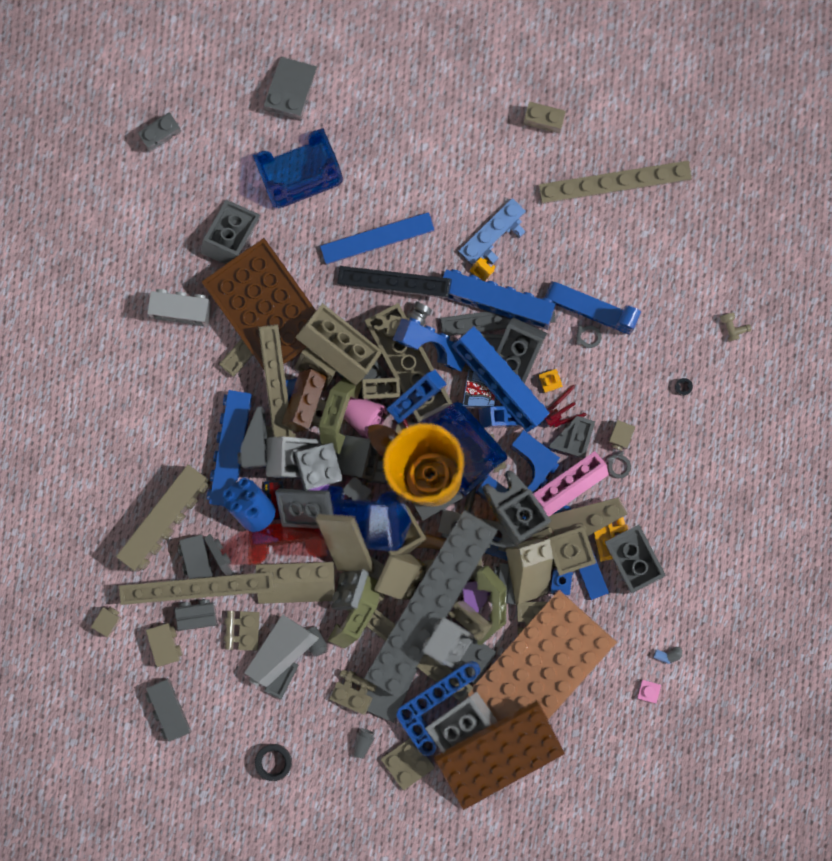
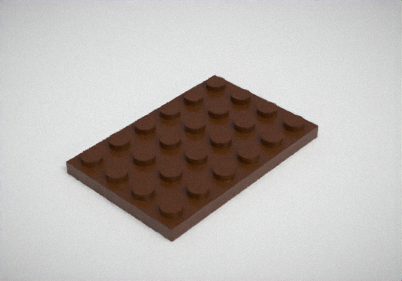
(261, 292)
(499, 755)

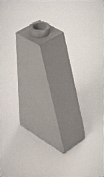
(279, 651)

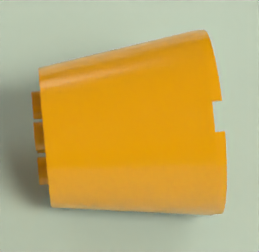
(415, 456)

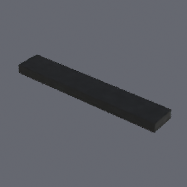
(394, 281)

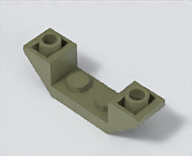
(335, 412)
(489, 581)
(357, 618)

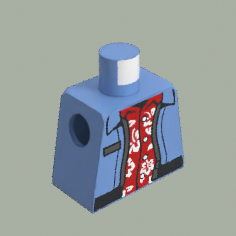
(477, 393)

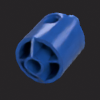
(249, 505)

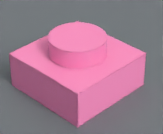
(649, 691)

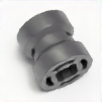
(423, 310)

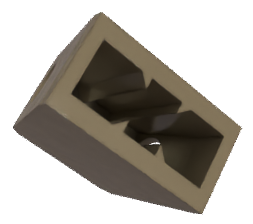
(380, 388)

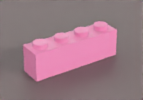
(572, 483)

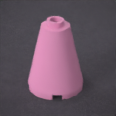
(363, 413)

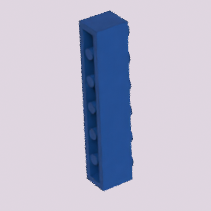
(500, 300)
(500, 379)
(230, 439)

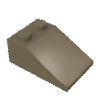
(530, 568)

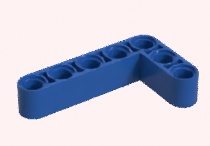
(594, 309)
(432, 700)

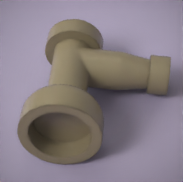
(732, 331)

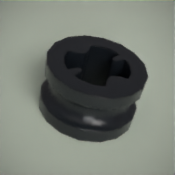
(678, 387)

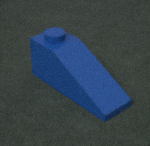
(416, 396)
(496, 417)

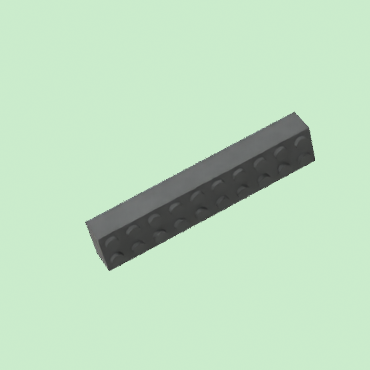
(431, 603)

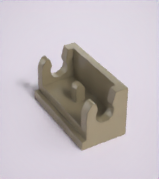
(470, 619)

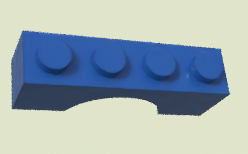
(413, 335)

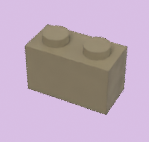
(544, 117)
(164, 644)

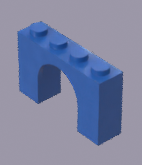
(539, 458)

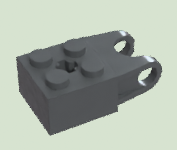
(514, 504)

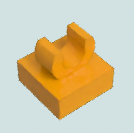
(482, 269)
(550, 380)

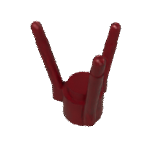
(554, 416)

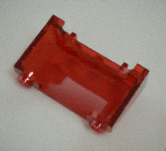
(277, 535)

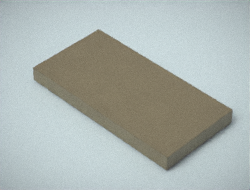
(345, 543)

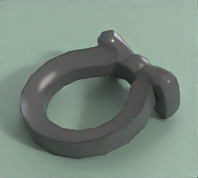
(580, 341)
(619, 455)

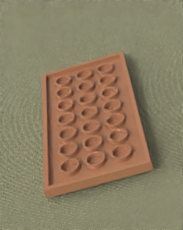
(545, 660)

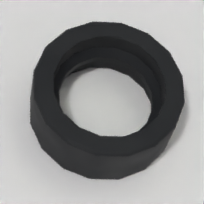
(258, 762)

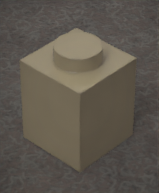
(621, 435)
(106, 621)

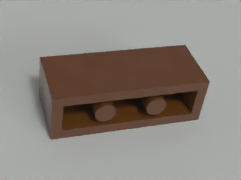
(304, 400)

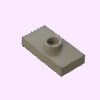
(236, 358)

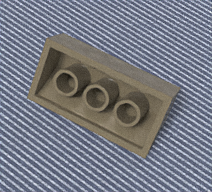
(339, 344)
(299, 582)

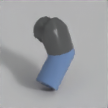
(670, 657)

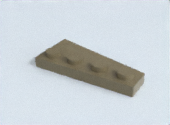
(592, 517)

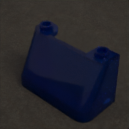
(300, 171)
(479, 450)
(380, 523)

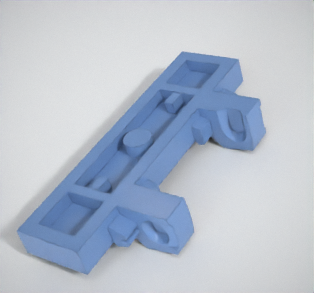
(481, 243)

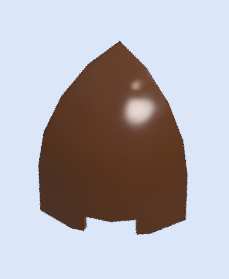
(381, 437)

